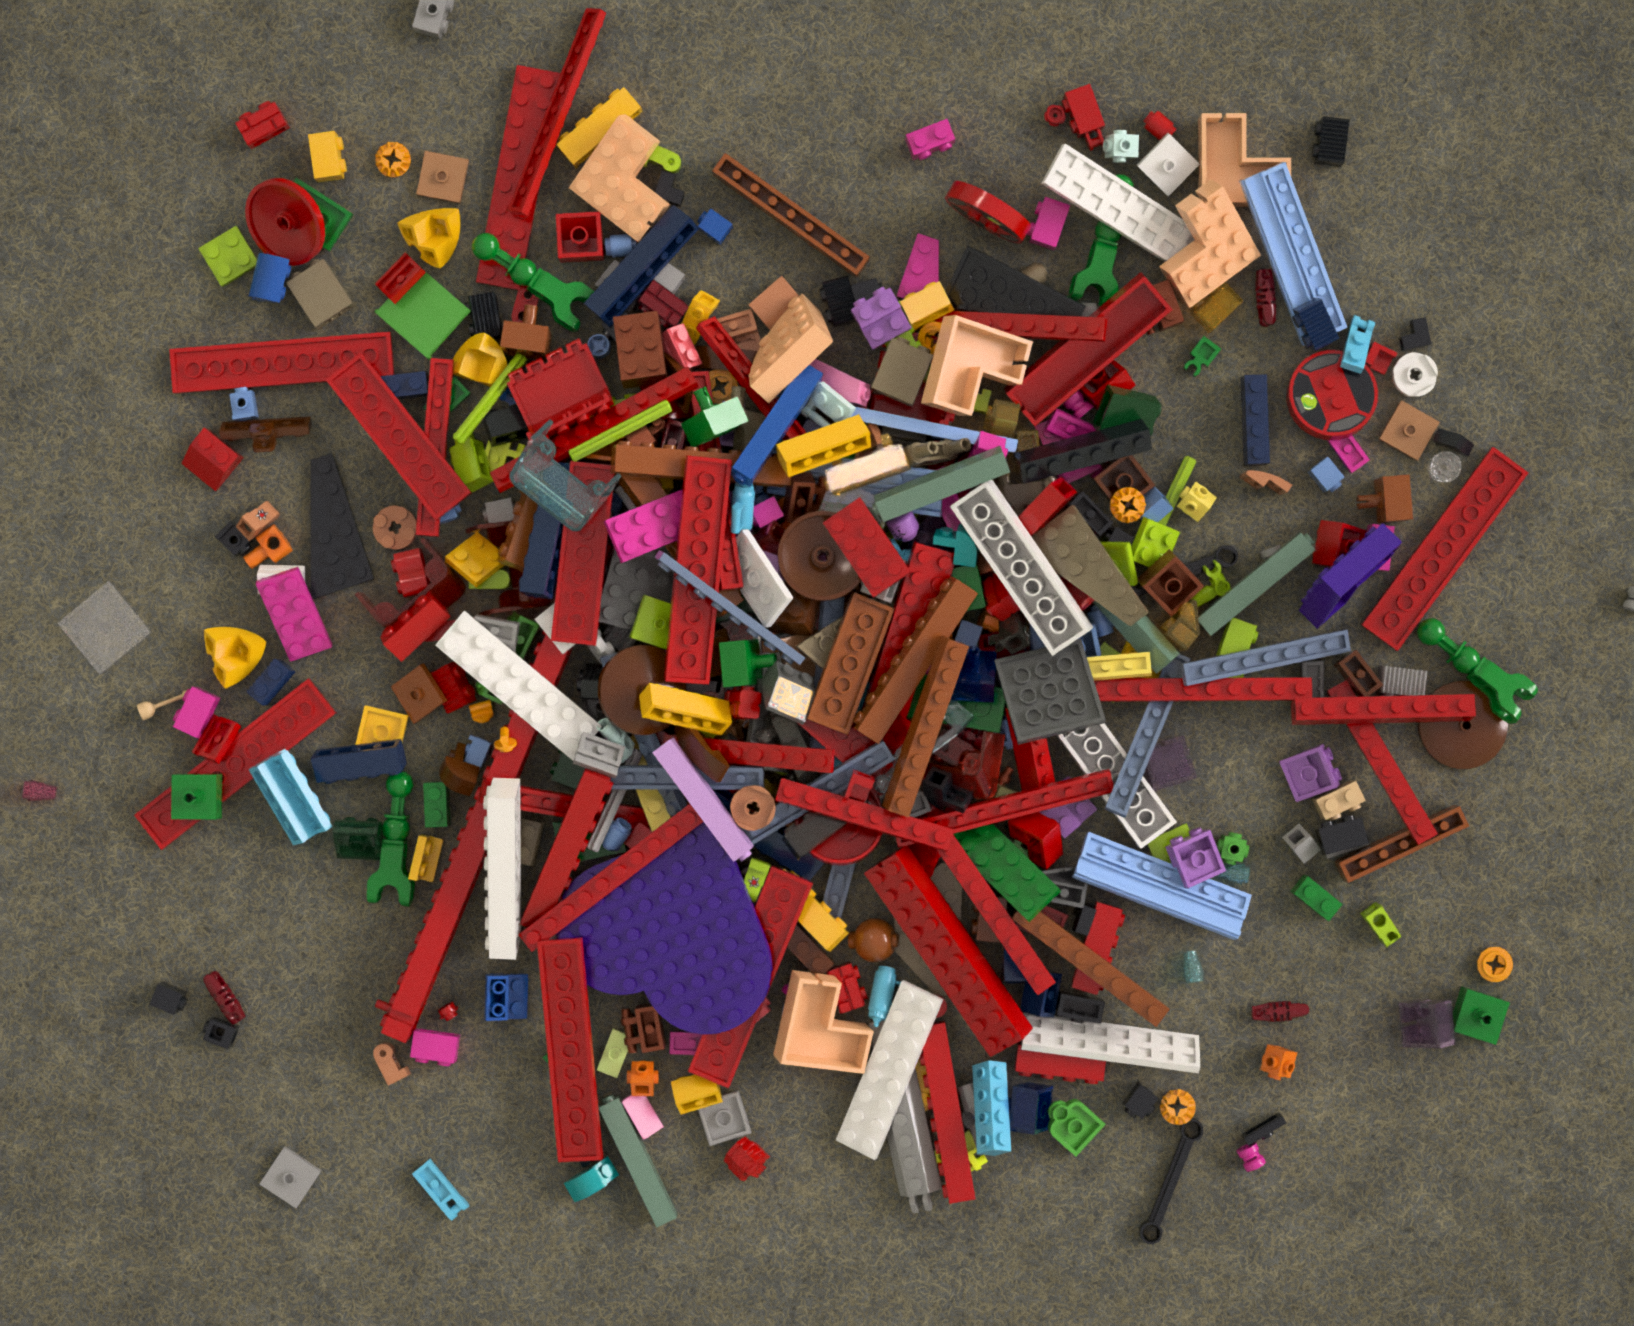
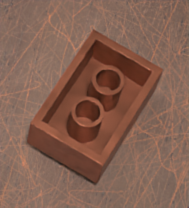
(640, 349)

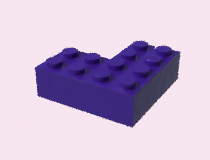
(1349, 571)

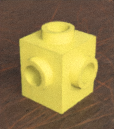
(1196, 501)

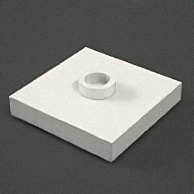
(1168, 164)

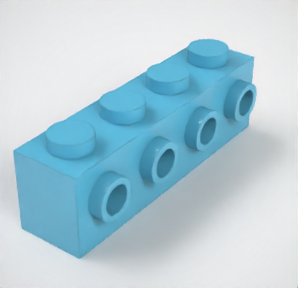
(991, 1108)

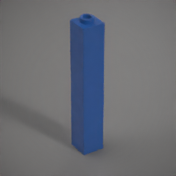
(775, 426)

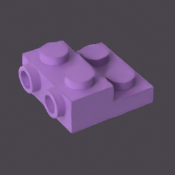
(880, 317)
(1311, 772)
(1070, 815)
(1195, 857)

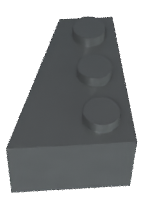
(1072, 890)

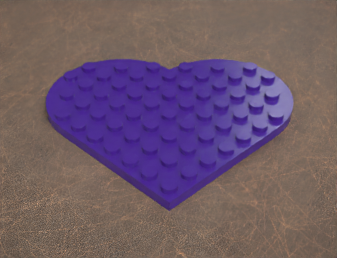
(680, 936)

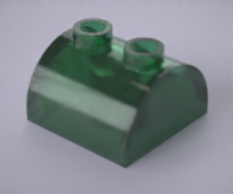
(358, 838)

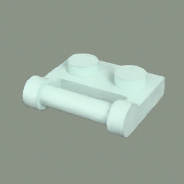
(828, 402)

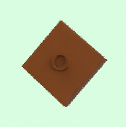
(418, 693)

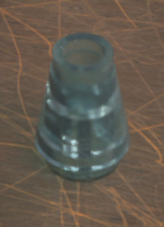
(1236, 873)
(1192, 967)

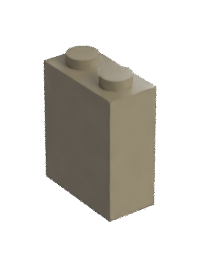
(320, 293)
(902, 371)

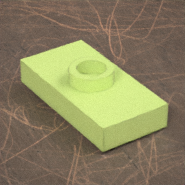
(613, 1054)

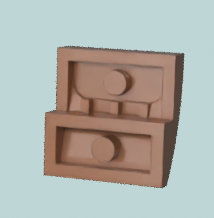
(773, 302)
(742, 329)
(1259, 479)

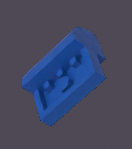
(269, 278)
(505, 996)

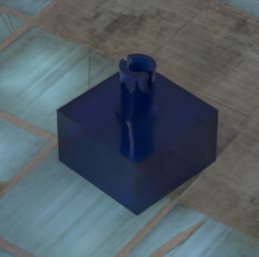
(976, 677)
(1030, 1107)

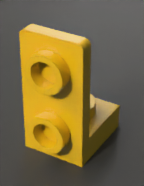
(699, 311)

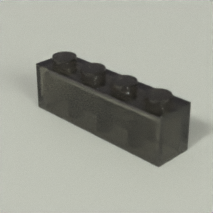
(811, 832)

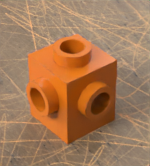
(1278, 1062)
(642, 1078)

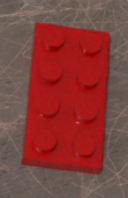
(867, 547)

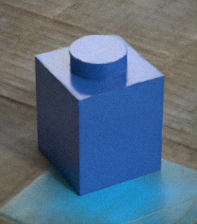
(714, 226)

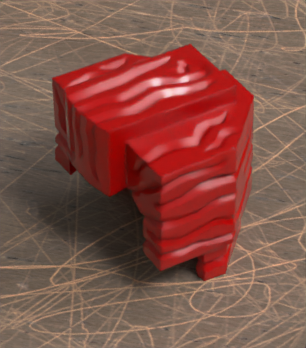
(746, 1159)

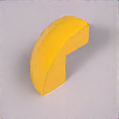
(433, 234)
(480, 360)
(233, 653)

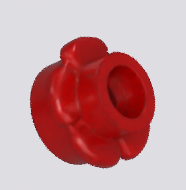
(1055, 109)
(448, 1011)

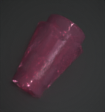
(38, 791)

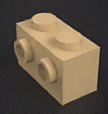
(1335, 801)

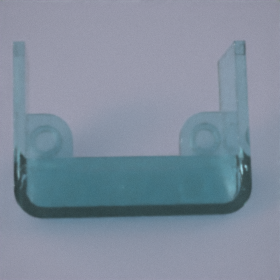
(556, 487)

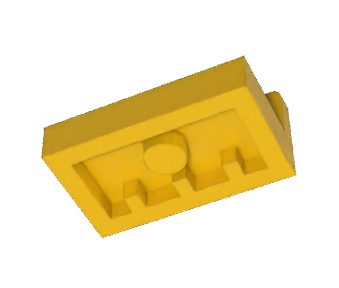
(425, 858)

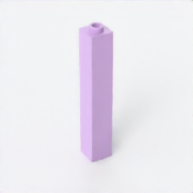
(704, 800)

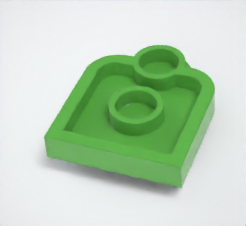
(1073, 1124)

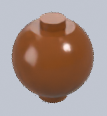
(874, 940)

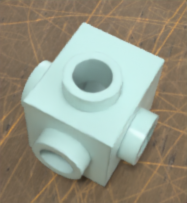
(1121, 146)

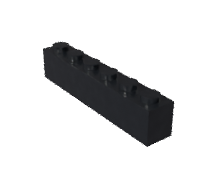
(1082, 451)

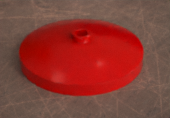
(285, 220)

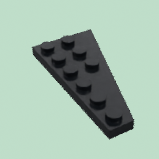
(994, 287)
(336, 544)

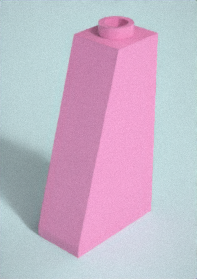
(847, 386)

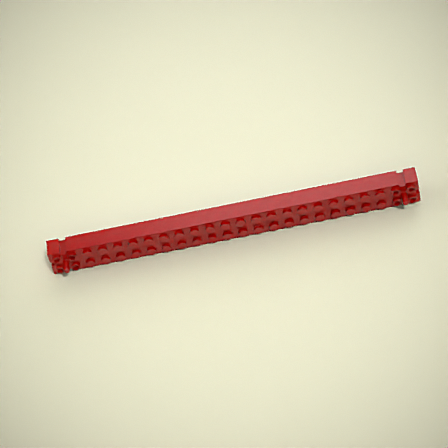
(466, 864)

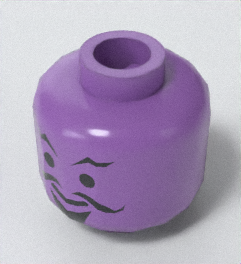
(903, 527)

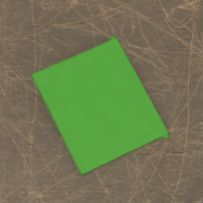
(424, 315)

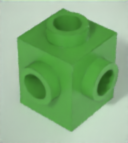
(1224, 845)

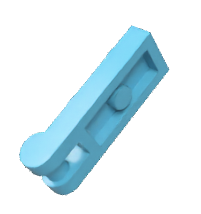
(1357, 344)
(440, 1189)

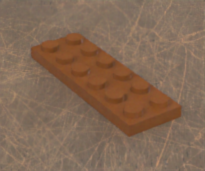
(850, 663)

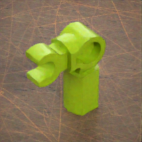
(1217, 586)

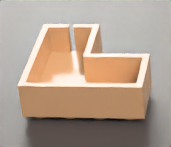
(1224, 154)
(611, 182)
(1218, 249)
(967, 354)
(811, 1034)

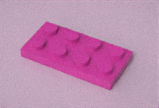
(645, 527)
(294, 614)

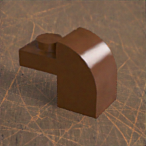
(456, 773)

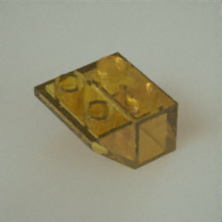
(1183, 627)

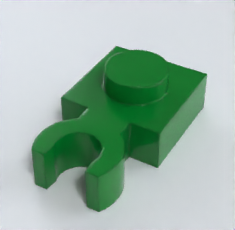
(1203, 354)

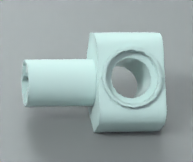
(617, 736)

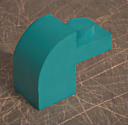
(965, 551)
(591, 1180)

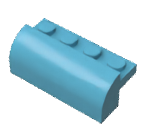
(290, 797)

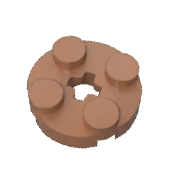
(383, 522)
(741, 814)

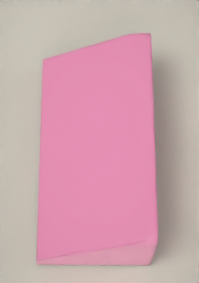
(642, 1115)

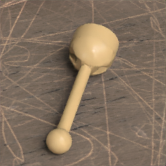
(147, 709)

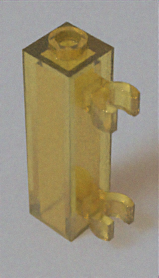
(867, 469)

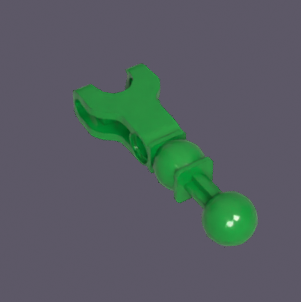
(1099, 263)
(539, 283)
(1481, 672)
(394, 846)

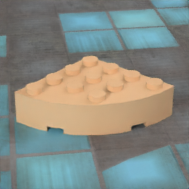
(789, 348)

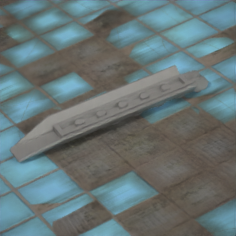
(912, 1144)

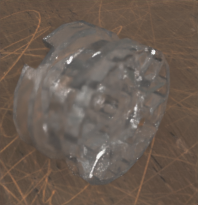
(1444, 467)

